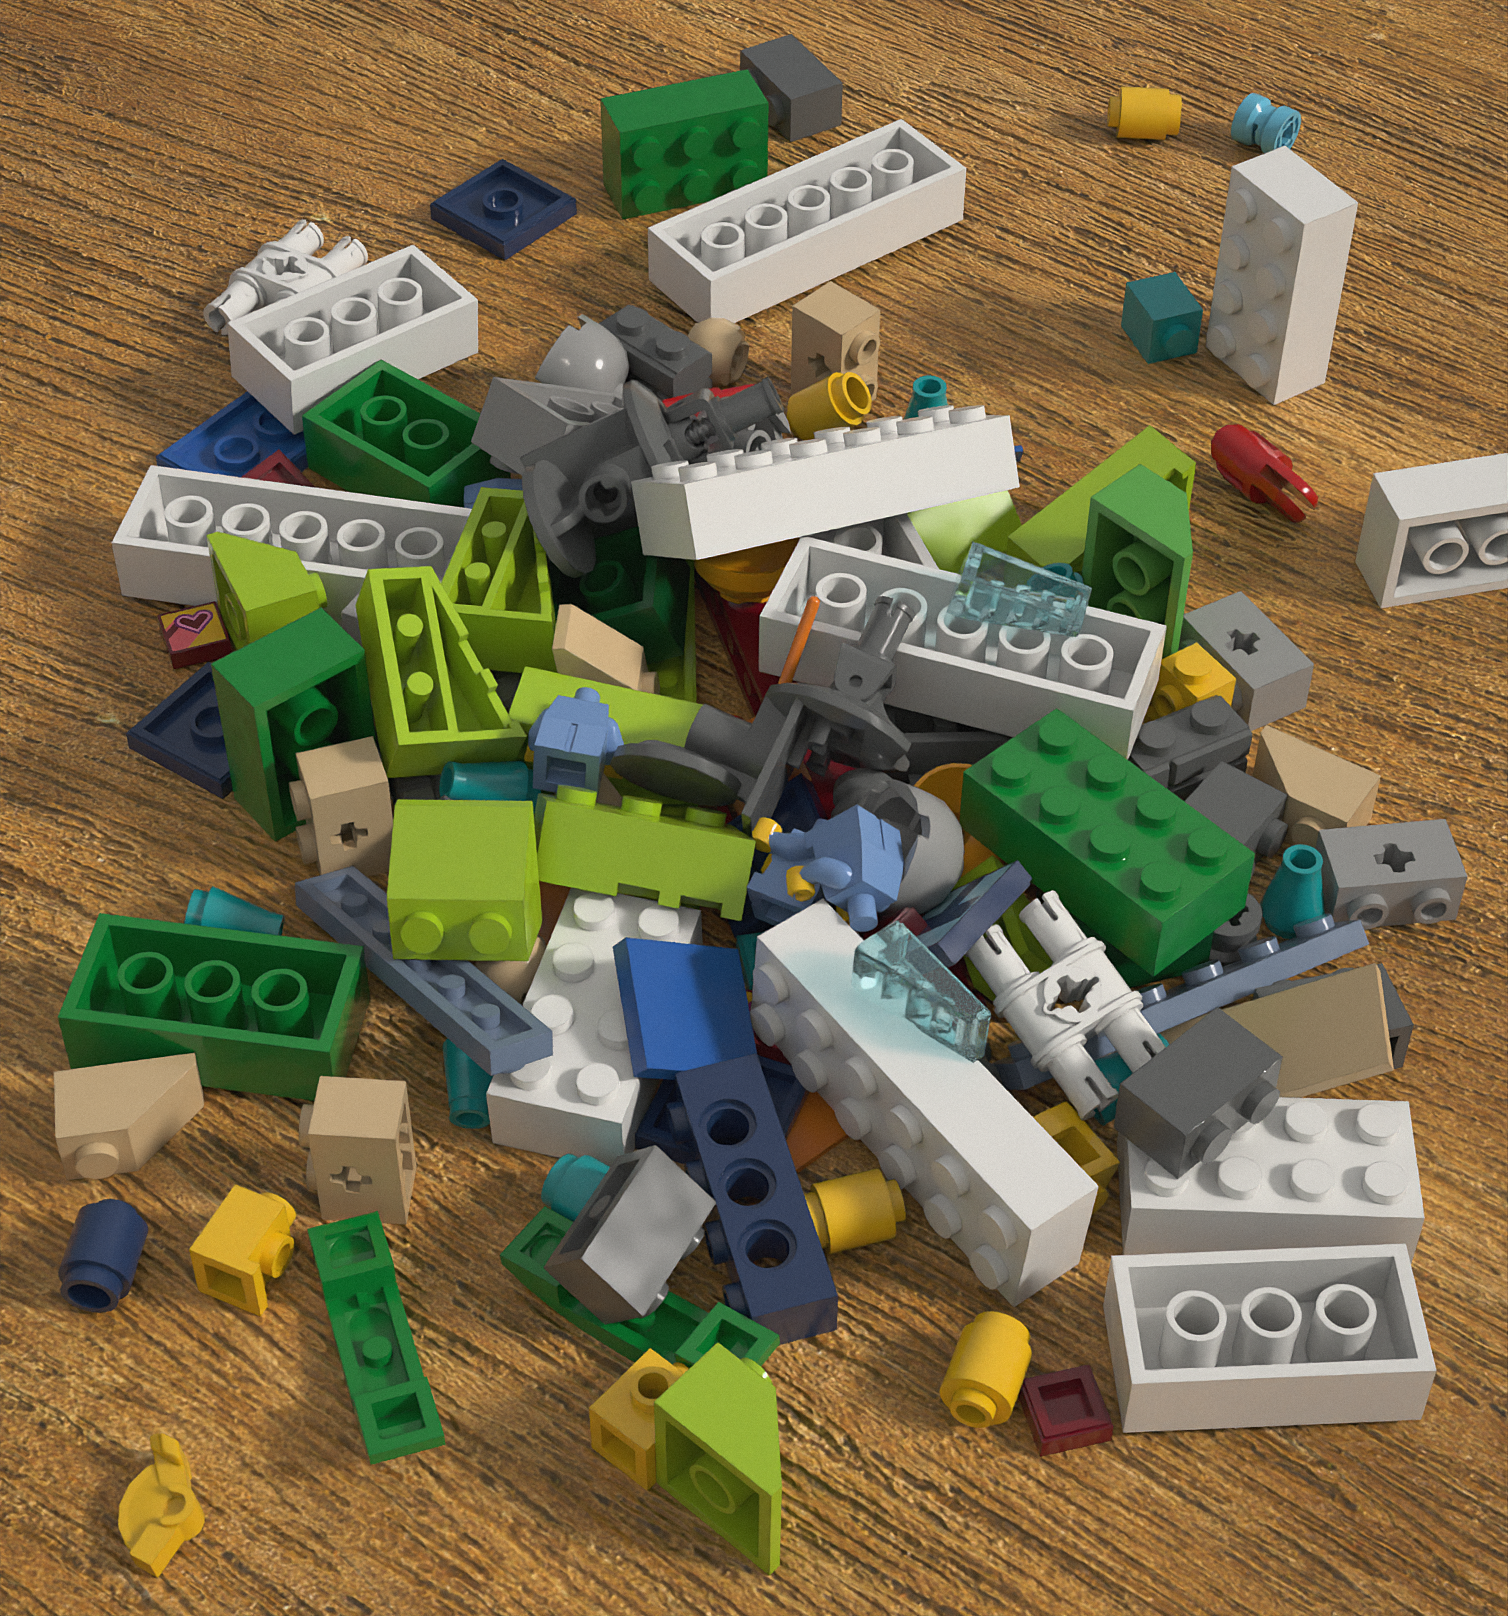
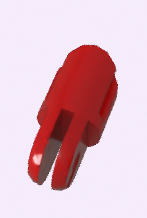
(1260, 471)

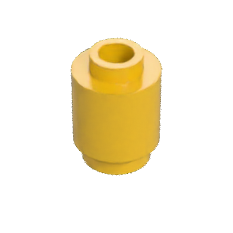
(1144, 113)
(828, 404)
(855, 1210)
(987, 1370)

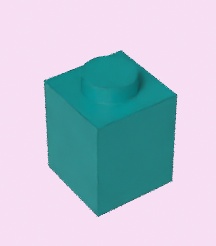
(1161, 317)

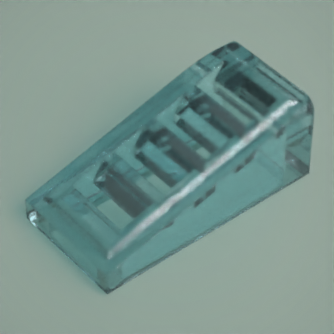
(1003, 592)
(919, 989)

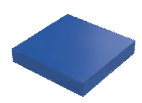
(681, 1006)

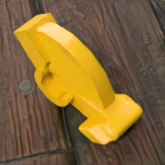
(160, 1508)

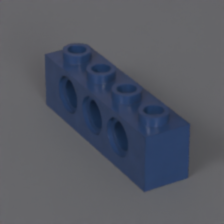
(735, 1103)

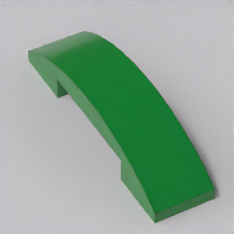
(674, 1330)
(374, 1339)

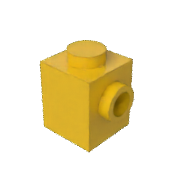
(624, 1417)

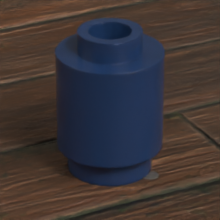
(102, 1255)

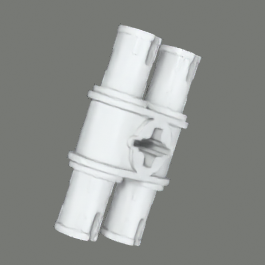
(282, 271)
(1077, 973)

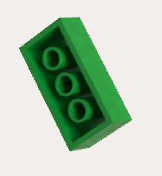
(1106, 840)
(248, 1004)

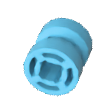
(1264, 124)

